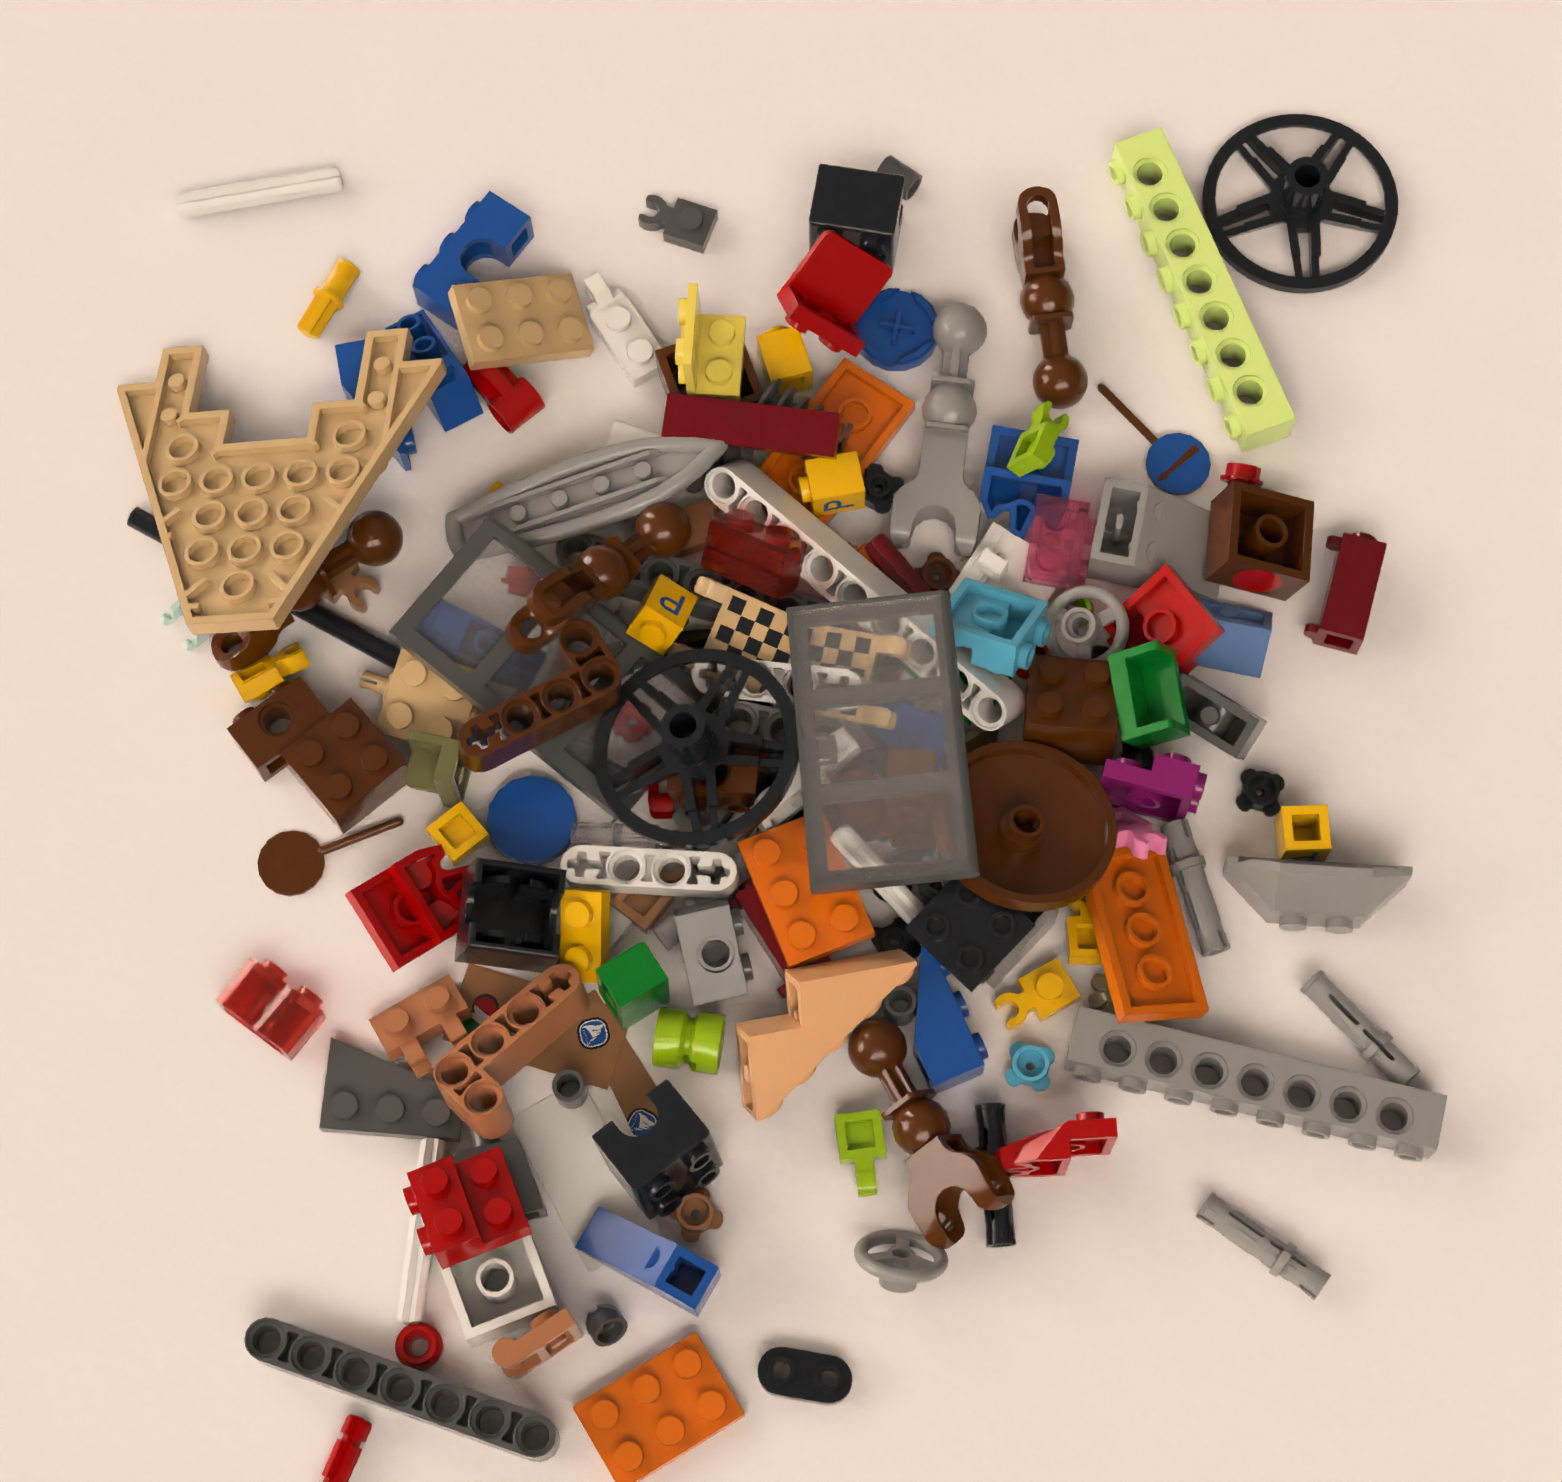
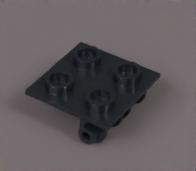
(968, 933)

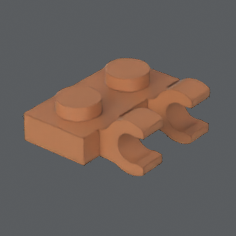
(419, 1020)

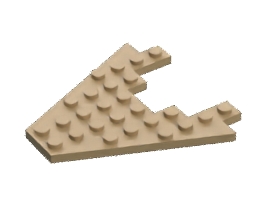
(261, 516)

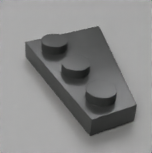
(382, 1099)

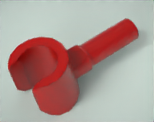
(660, 804)

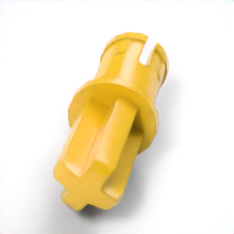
(328, 298)

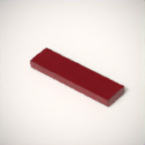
(753, 425)

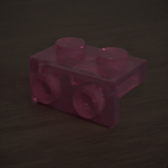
(1057, 542)

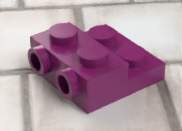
(1159, 793)

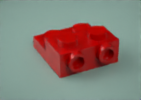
(1172, 614)
(466, 1206)

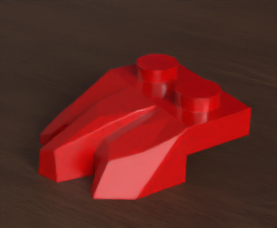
(410, 906)
(1051, 1150)

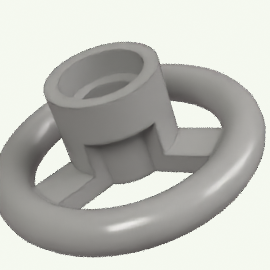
(1074, 617)
(900, 1267)

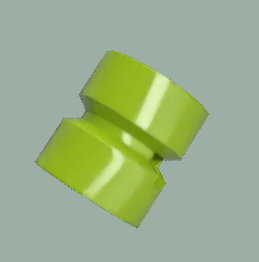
(688, 1040)

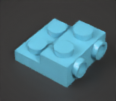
(998, 626)

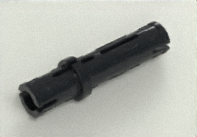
(991, 1138)

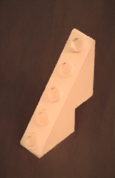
(823, 1009)

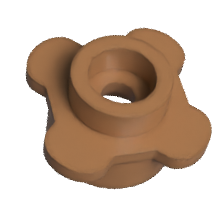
(709, 1217)

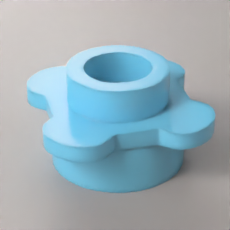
(1024, 1054)

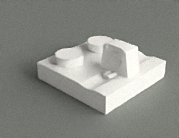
(1001, 563)

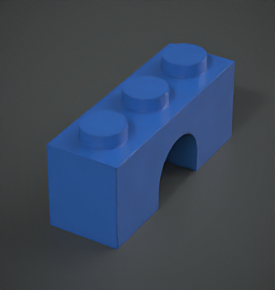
(489, 231)

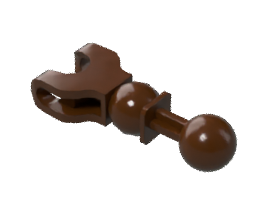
(1047, 298)
(371, 539)
(598, 575)
(939, 1161)

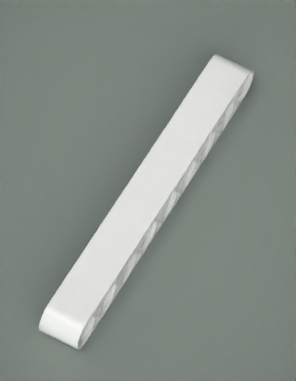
(850, 573)

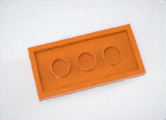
(865, 403)
(1145, 941)

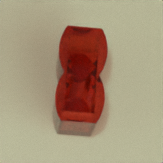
(271, 1007)

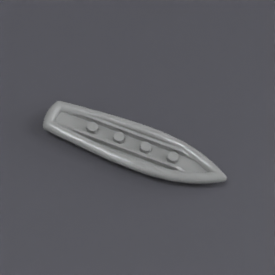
(589, 490)

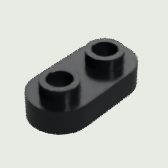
(803, 1379)

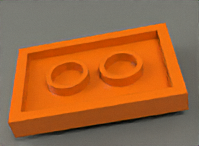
(802, 923)
(659, 1411)

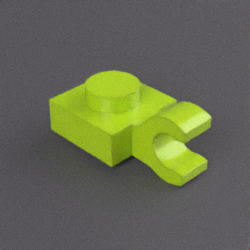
(1035, 446)
(860, 1142)

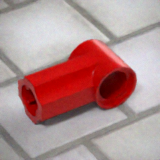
(507, 397)

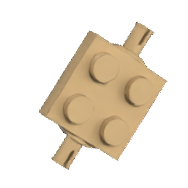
(418, 701)

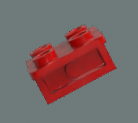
(833, 291)

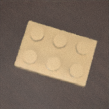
(520, 321)

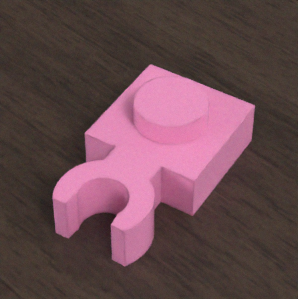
(1138, 834)

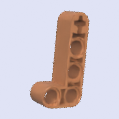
(553, 1004)

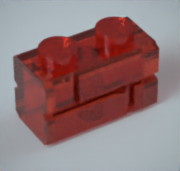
(754, 553)

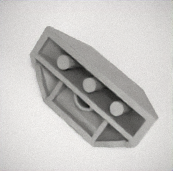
(1314, 891)

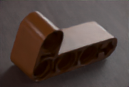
(535, 703)

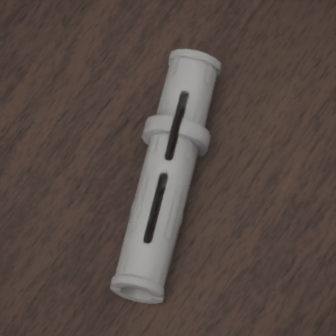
(1199, 900)
(1360, 1030)
(1271, 1251)

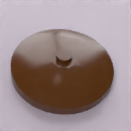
(1038, 826)

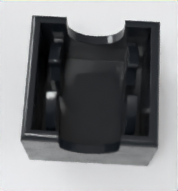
(859, 207)
(509, 915)
(666, 1160)

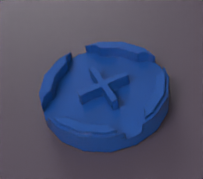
(897, 330)
(531, 820)

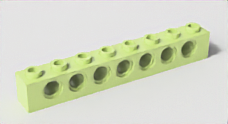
(1153, 159)

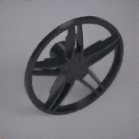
(1300, 200)
(693, 747)

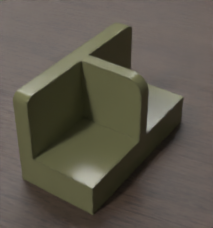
(437, 767)

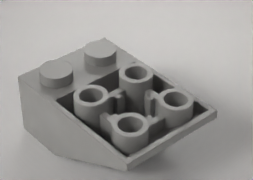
(1145, 529)

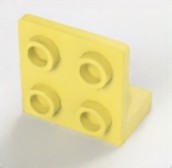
(709, 350)

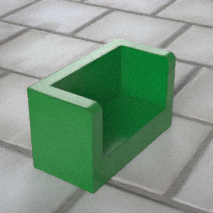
(1148, 695)
(633, 985)

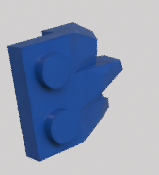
(1007, 492)

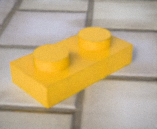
(585, 930)

